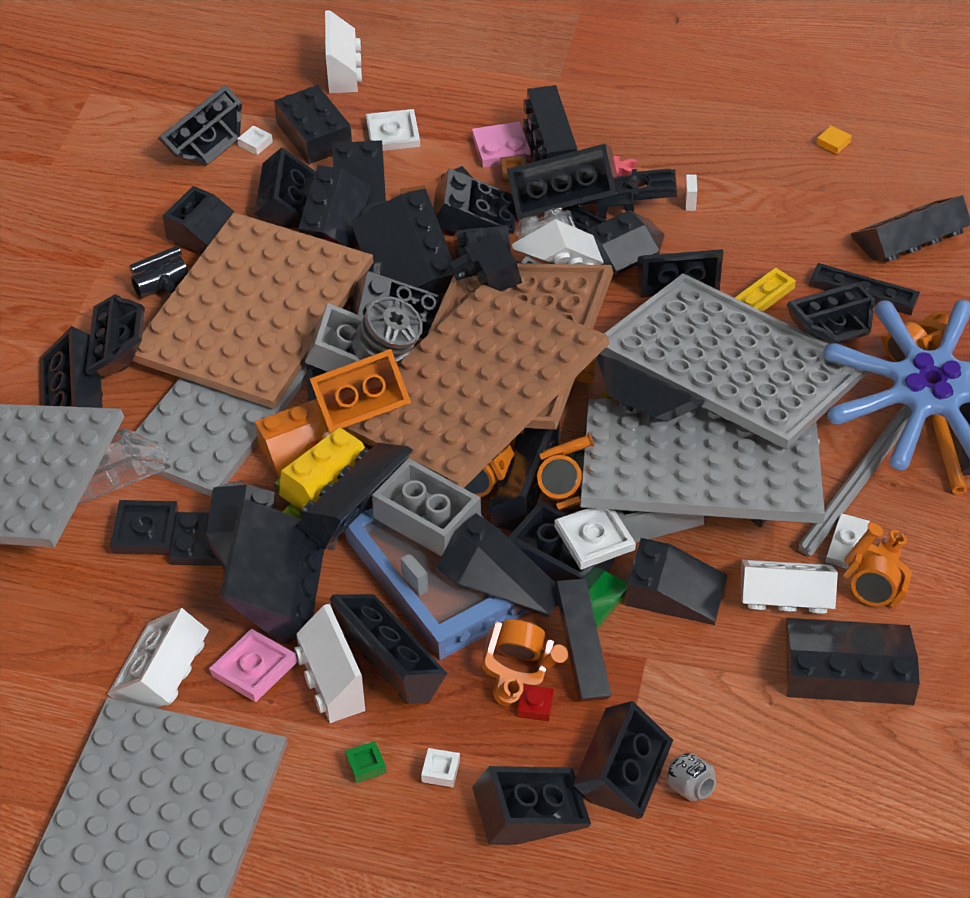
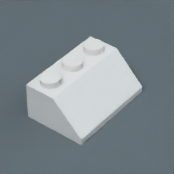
(342, 55)
(560, 245)
(788, 585)
(160, 660)
(330, 666)

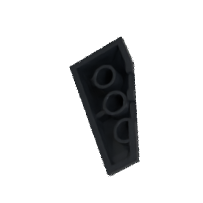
(490, 562)

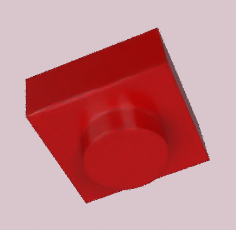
(536, 703)

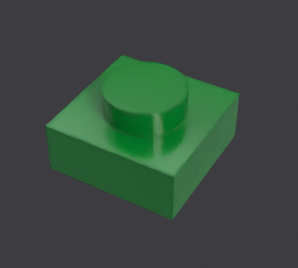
(365, 761)

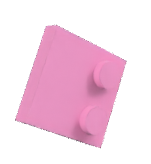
(500, 141)
(253, 665)

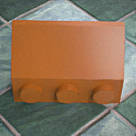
(360, 390)
(290, 434)

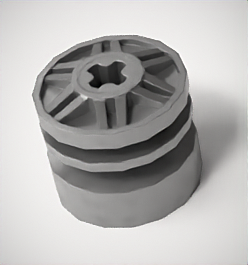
(386, 326)

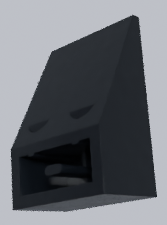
(472, 204)
(196, 219)
(373, 286)

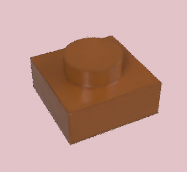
(509, 162)

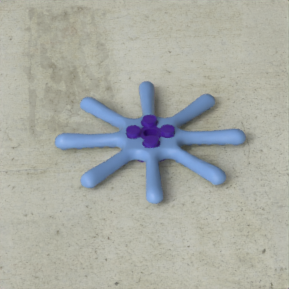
(923, 381)

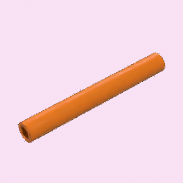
(949, 454)

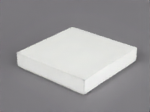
(394, 128)
(594, 536)

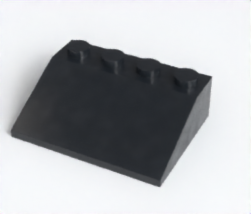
(406, 242)
(272, 571)
(851, 661)

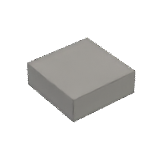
(414, 574)

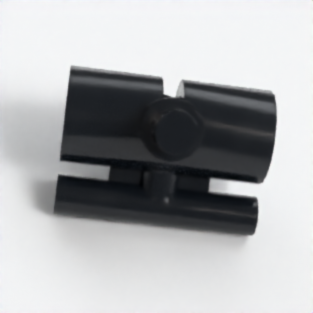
(158, 272)

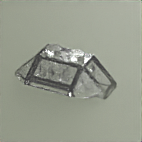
(125, 462)

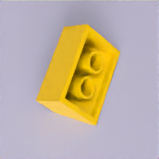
(317, 467)

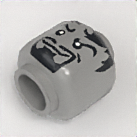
(691, 777)

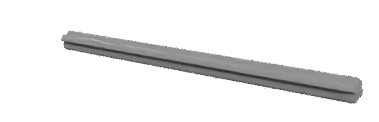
(855, 482)

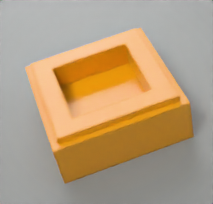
(834, 139)

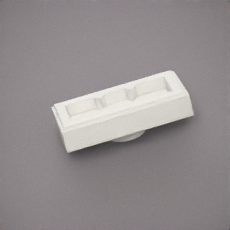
(846, 535)

